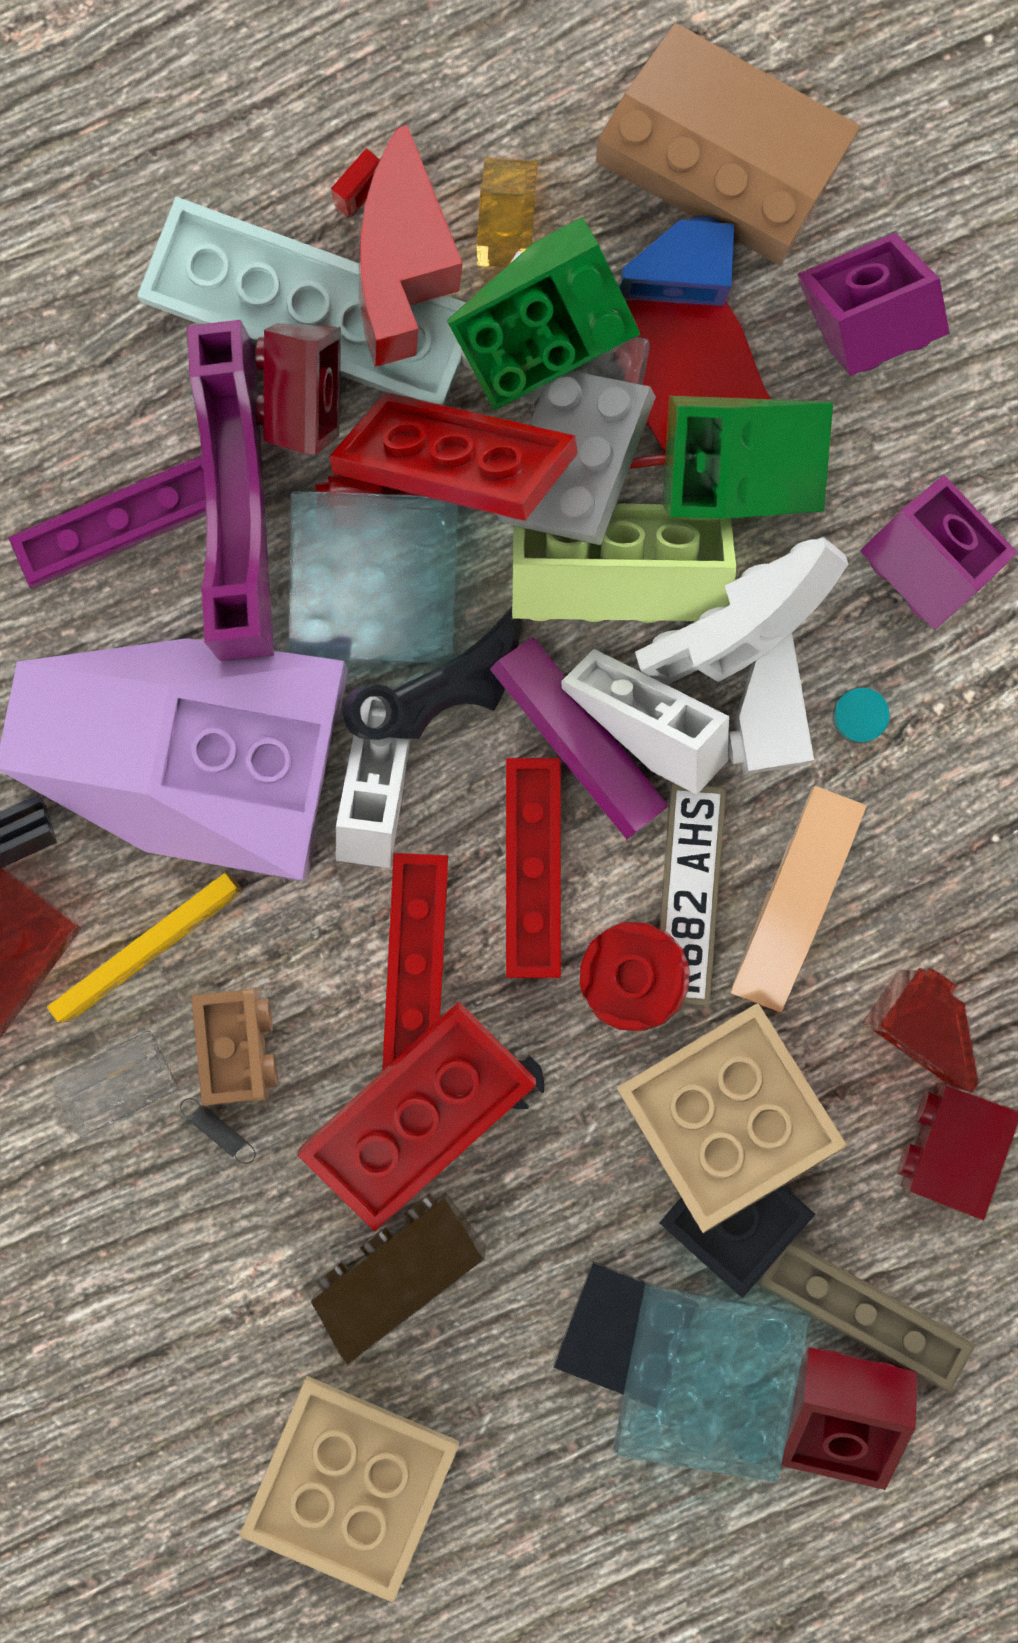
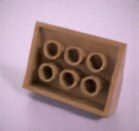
(725, 142)

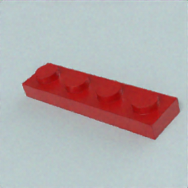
(533, 867)
(414, 950)

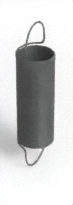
(217, 1130)

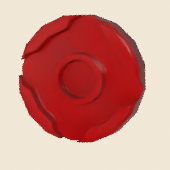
(634, 976)

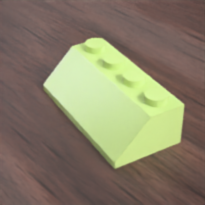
(642, 571)

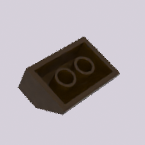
(396, 1275)

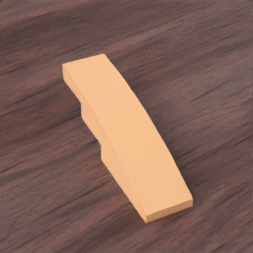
(797, 898)

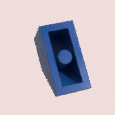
(684, 265)

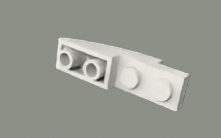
(762, 612)

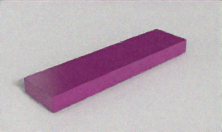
(111, 524)
(579, 738)

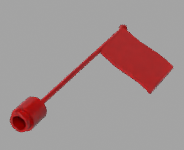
(691, 353)

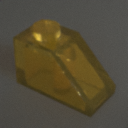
(505, 210)

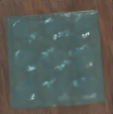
(372, 577)
(711, 1383)

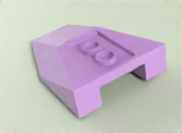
(181, 748)

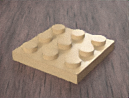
(731, 1117)
(349, 1489)

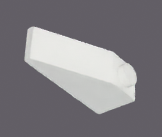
(772, 715)
(652, 720)
(371, 794)

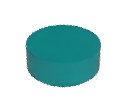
(861, 715)

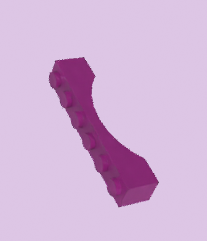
(236, 561)

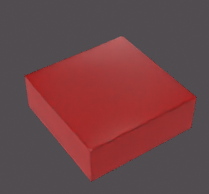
(353, 186)

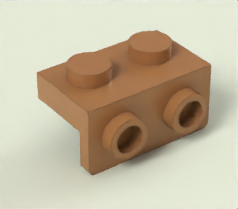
(232, 1046)

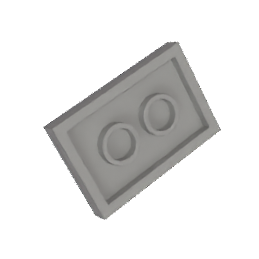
(607, 426)

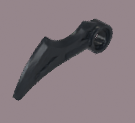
(458, 682)

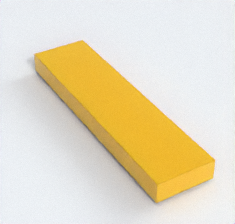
(145, 949)

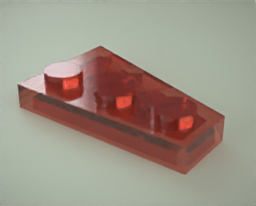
(31, 943)

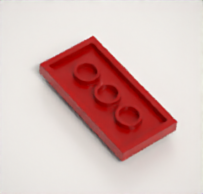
(454, 455)
(416, 1116)

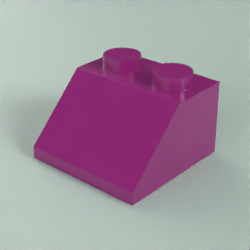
(875, 303)
(938, 552)

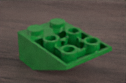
(543, 315)
(745, 457)

